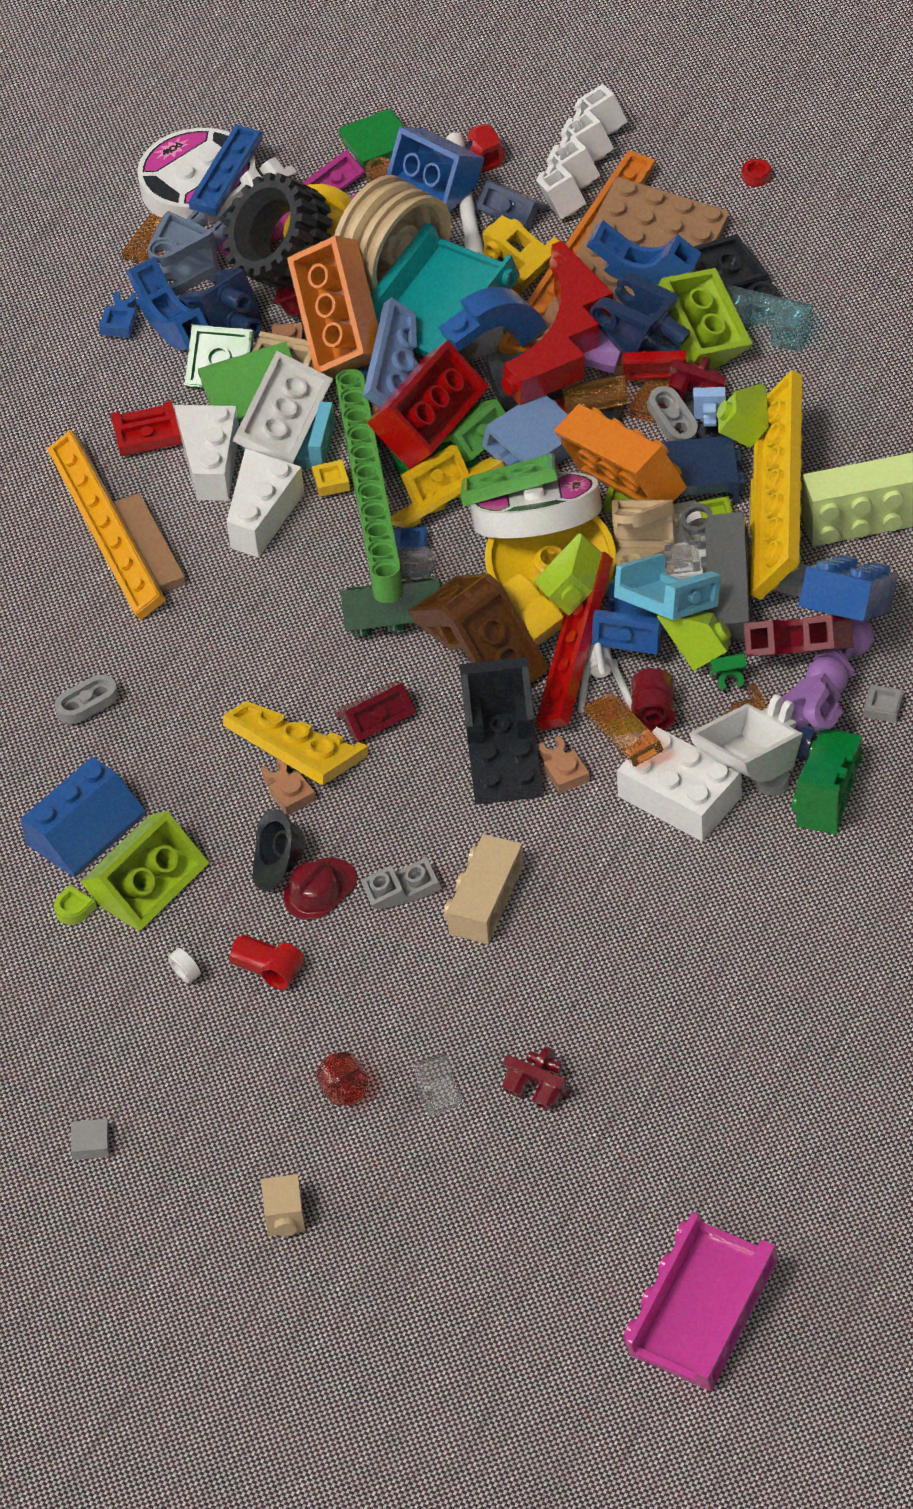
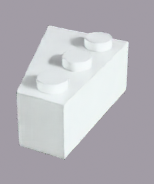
(209, 447)
(262, 501)

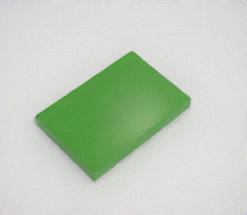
(238, 378)
(509, 479)

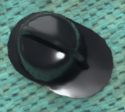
(277, 850)

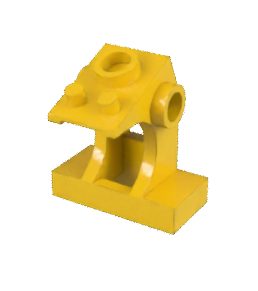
(530, 261)

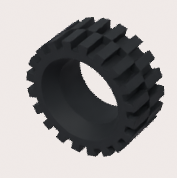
(256, 218)

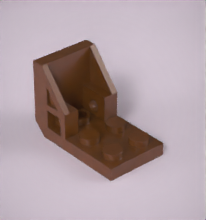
(480, 619)

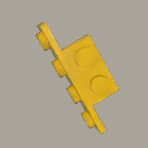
(436, 483)

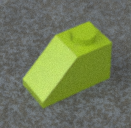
(744, 415)
(571, 574)
(698, 637)

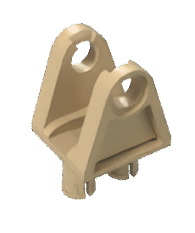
(642, 528)

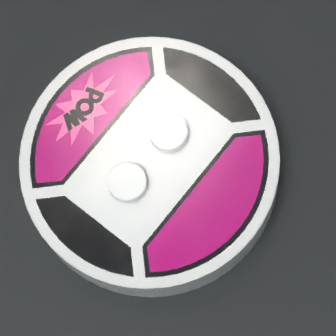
(175, 168)
(539, 509)

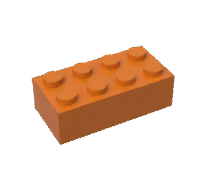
(335, 304)
(619, 456)

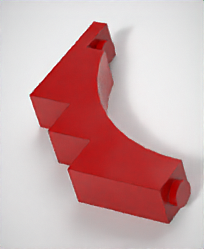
(559, 354)

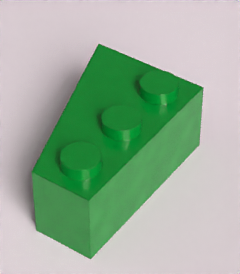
(827, 780)

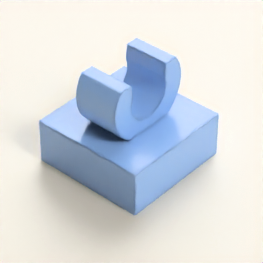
(707, 403)

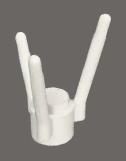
(600, 664)

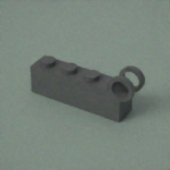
(727, 554)

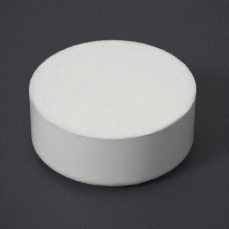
(184, 965)

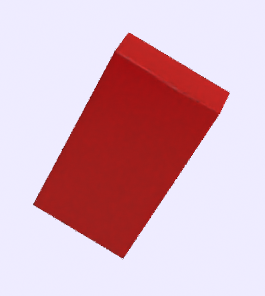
(650, 364)

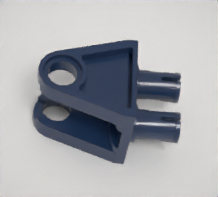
(227, 302)
(642, 317)

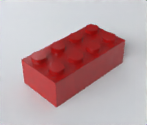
(428, 404)

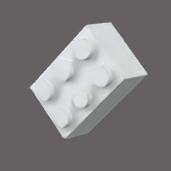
(681, 786)

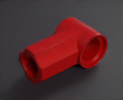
(275, 964)

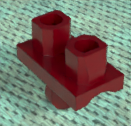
(692, 375)
(549, 1085)

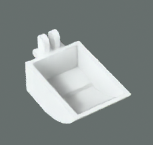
(753, 740)

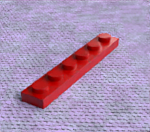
(571, 655)

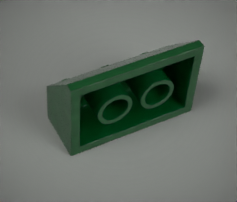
(363, 612)

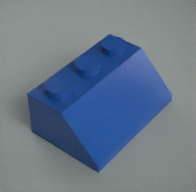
(435, 164)
(81, 817)

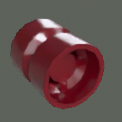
(653, 698)

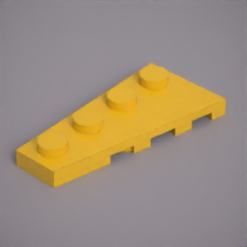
(294, 742)

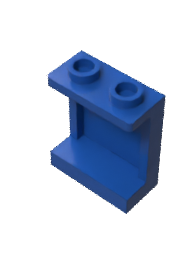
(627, 626)

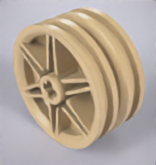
(386, 219)

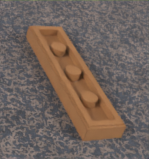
(150, 542)

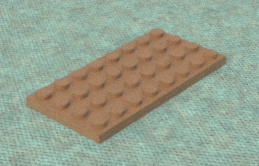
(649, 220)

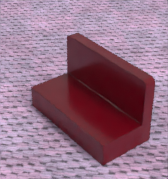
(376, 710)

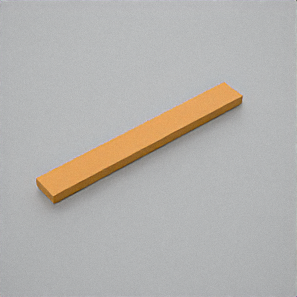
(106, 525)

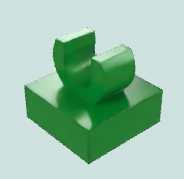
(728, 667)

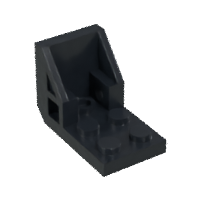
(500, 730)

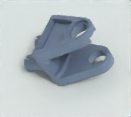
(189, 248)

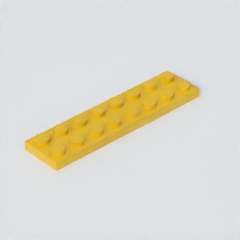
(777, 489)

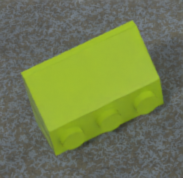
(709, 315)
(145, 871)

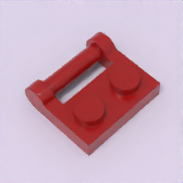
(146, 429)

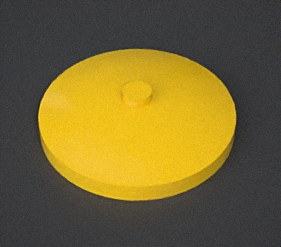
(533, 554)

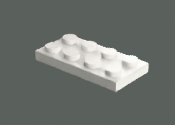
(282, 408)

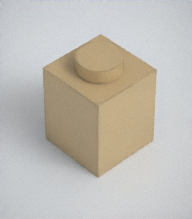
(283, 1205)

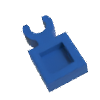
(120, 318)

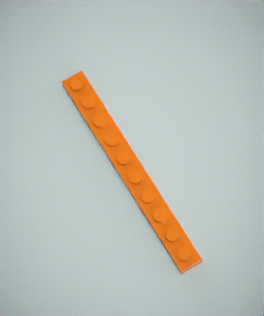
(633, 168)

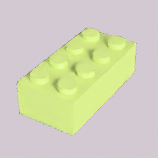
(858, 499)

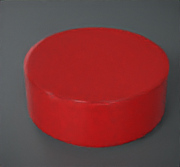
(756, 172)

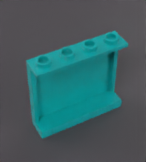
(434, 278)

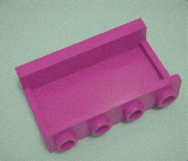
(699, 1302)

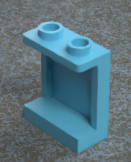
(318, 438)
(651, 588)

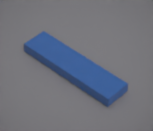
(225, 170)

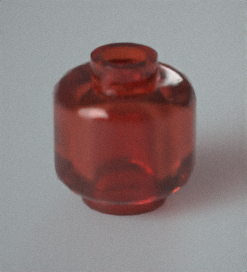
(342, 1078)

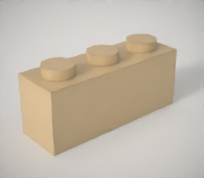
(484, 888)

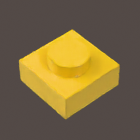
(330, 478)

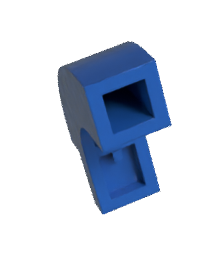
(648, 263)
(161, 306)
(492, 309)

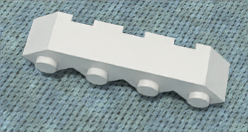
(582, 144)

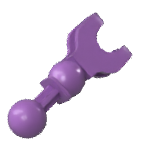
(827, 677)

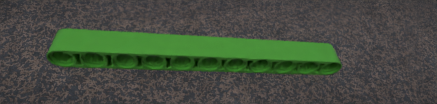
(369, 488)

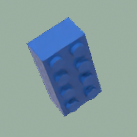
(848, 588)

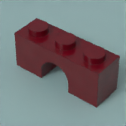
(798, 635)

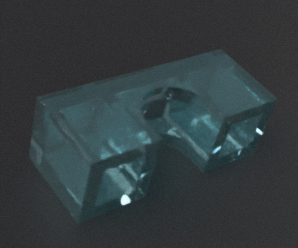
(787, 318)

